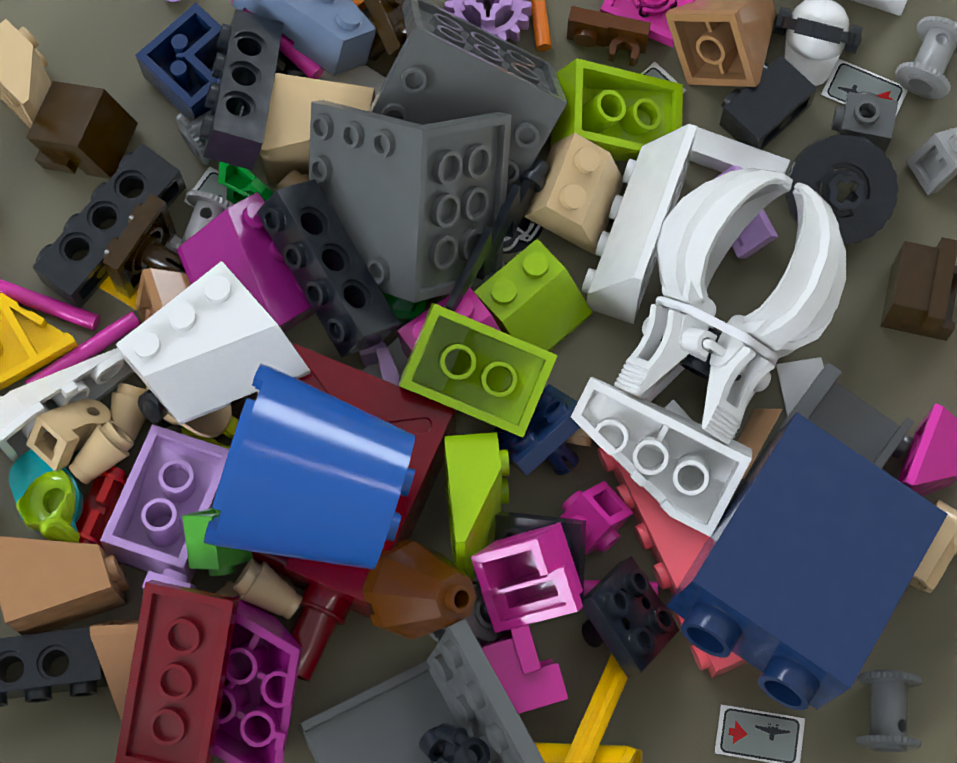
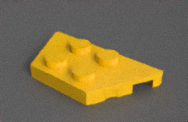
(27, 342)

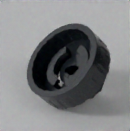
(872, 177)

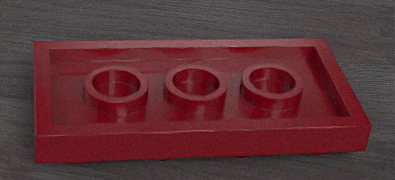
(176, 675)

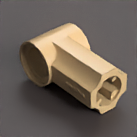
(939, 553)

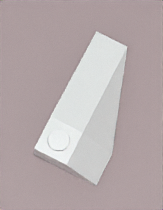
(81, 381)
(664, 453)

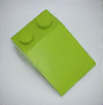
(616, 107)
(477, 370)
(473, 493)

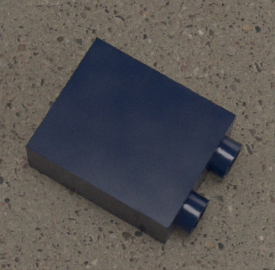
(806, 566)

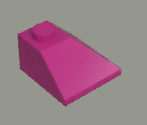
(932, 453)

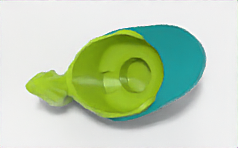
(46, 499)

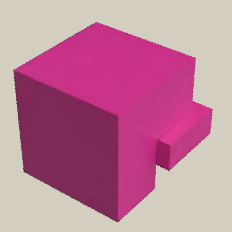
(528, 578)
(522, 675)

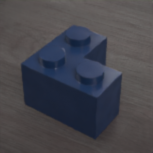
(180, 60)

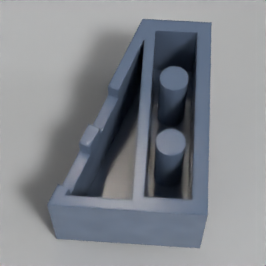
(325, 31)

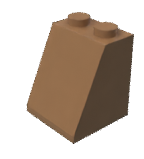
(56, 583)

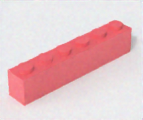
(672, 546)

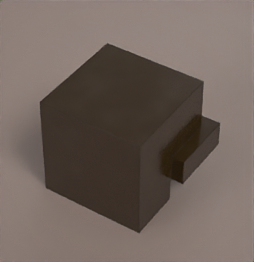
(81, 130)
(922, 290)

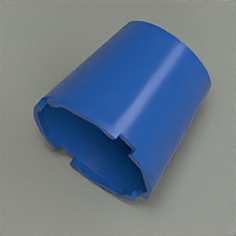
(310, 477)

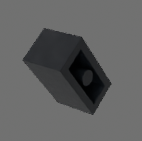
(764, 111)

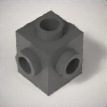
(867, 118)

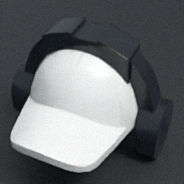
(816, 37)

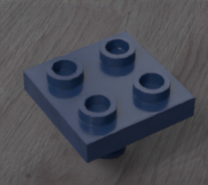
(544, 436)

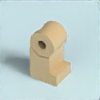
(67, 430)

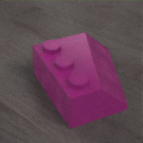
(252, 256)
(257, 689)

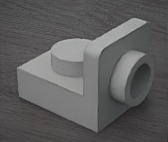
(935, 161)

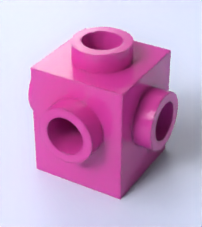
(603, 515)

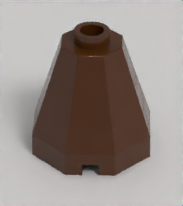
(417, 591)

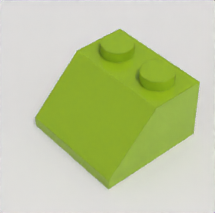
(535, 298)

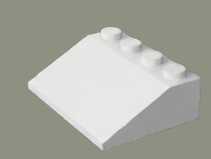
(630, 247)

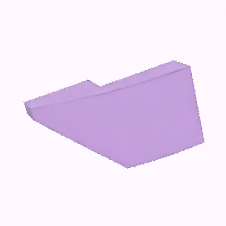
(381, 355)

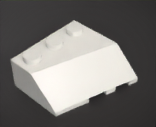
(208, 347)

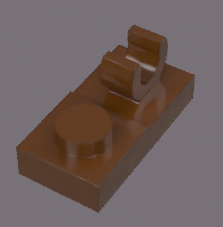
(604, 29)

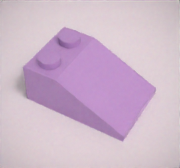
(167, 481)

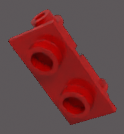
(100, 505)

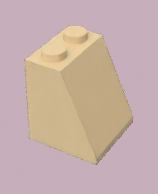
(289, 116)

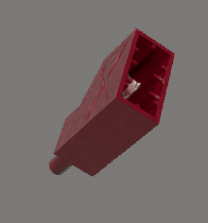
(337, 588)

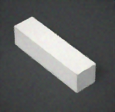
(722, 153)

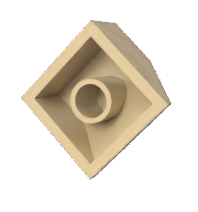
(22, 72)
(577, 192)

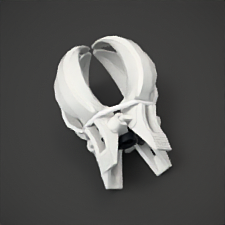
(682, 322)

